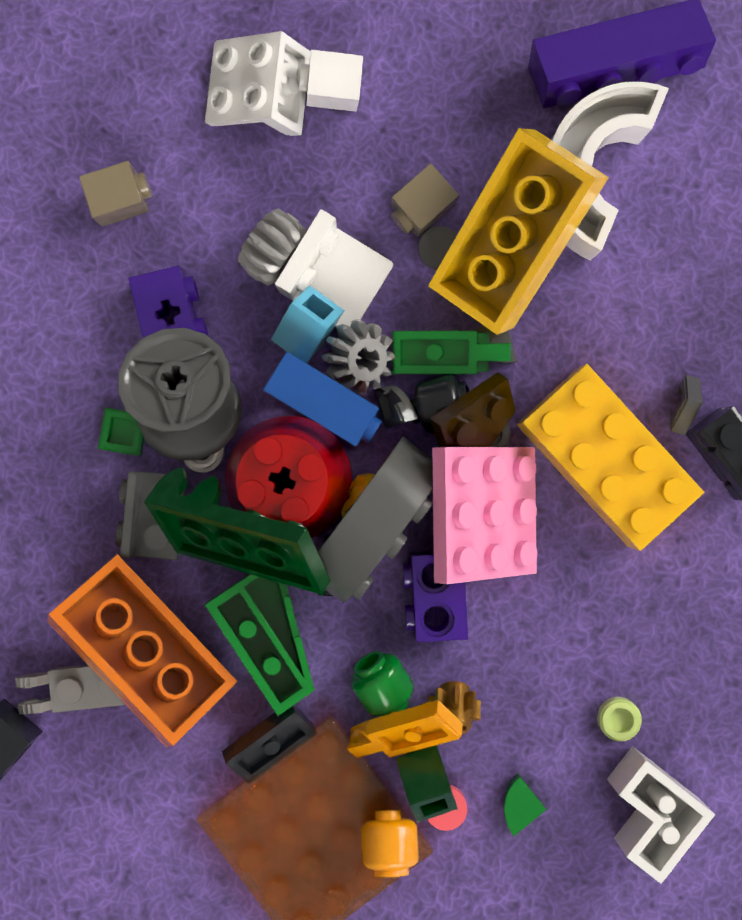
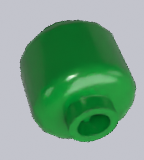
(381, 683)

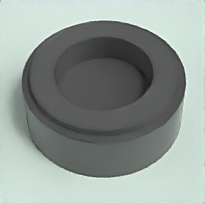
(435, 245)

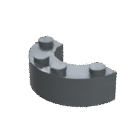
(377, 520)

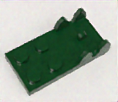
(234, 537)

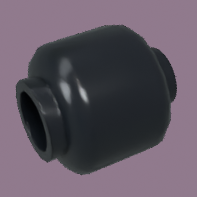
(435, 395)

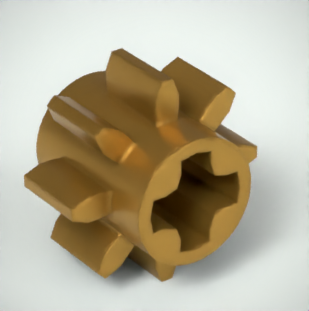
(460, 701)

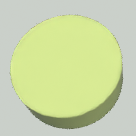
(619, 719)

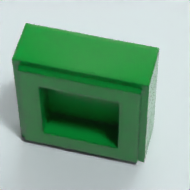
(120, 433)

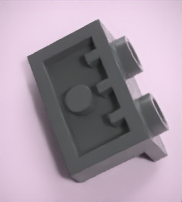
(139, 532)

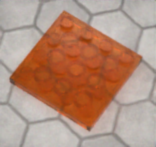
(299, 830)

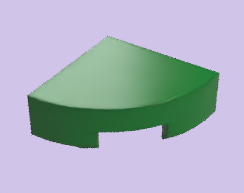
(520, 805)

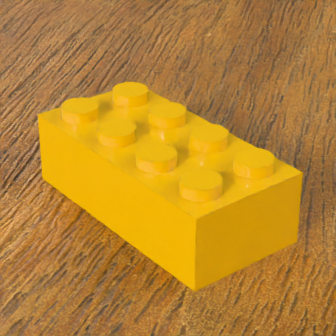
(517, 230)
(610, 458)

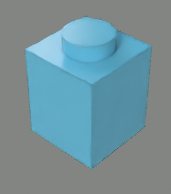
(307, 324)

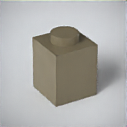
(116, 193)
(423, 201)

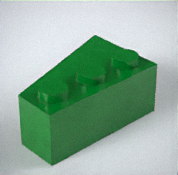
(264, 633)

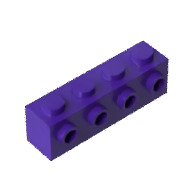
(621, 50)

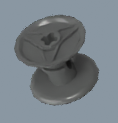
(180, 393)

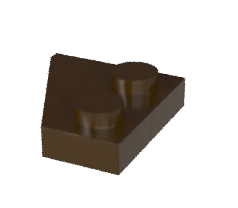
(476, 416)

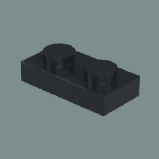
(268, 743)

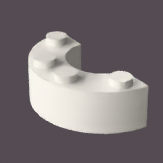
(602, 118)

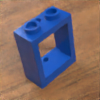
(323, 400)

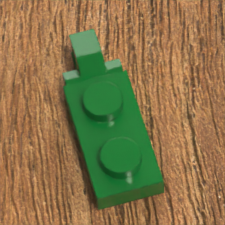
(445, 352)

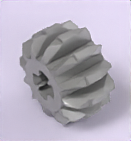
(271, 246)
(371, 361)

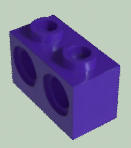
(449, 596)

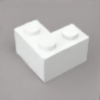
(665, 815)

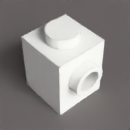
(332, 80)

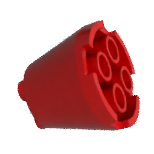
(316, 465)

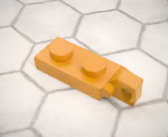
(405, 731)

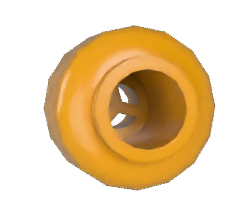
(389, 844)

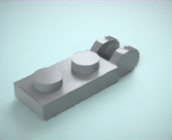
(70, 690)

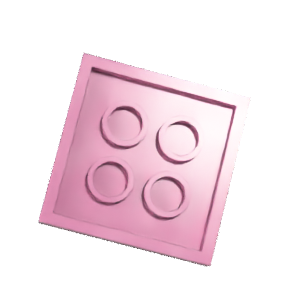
(483, 513)

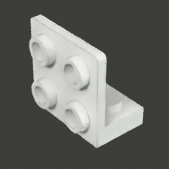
(257, 82)
(336, 268)

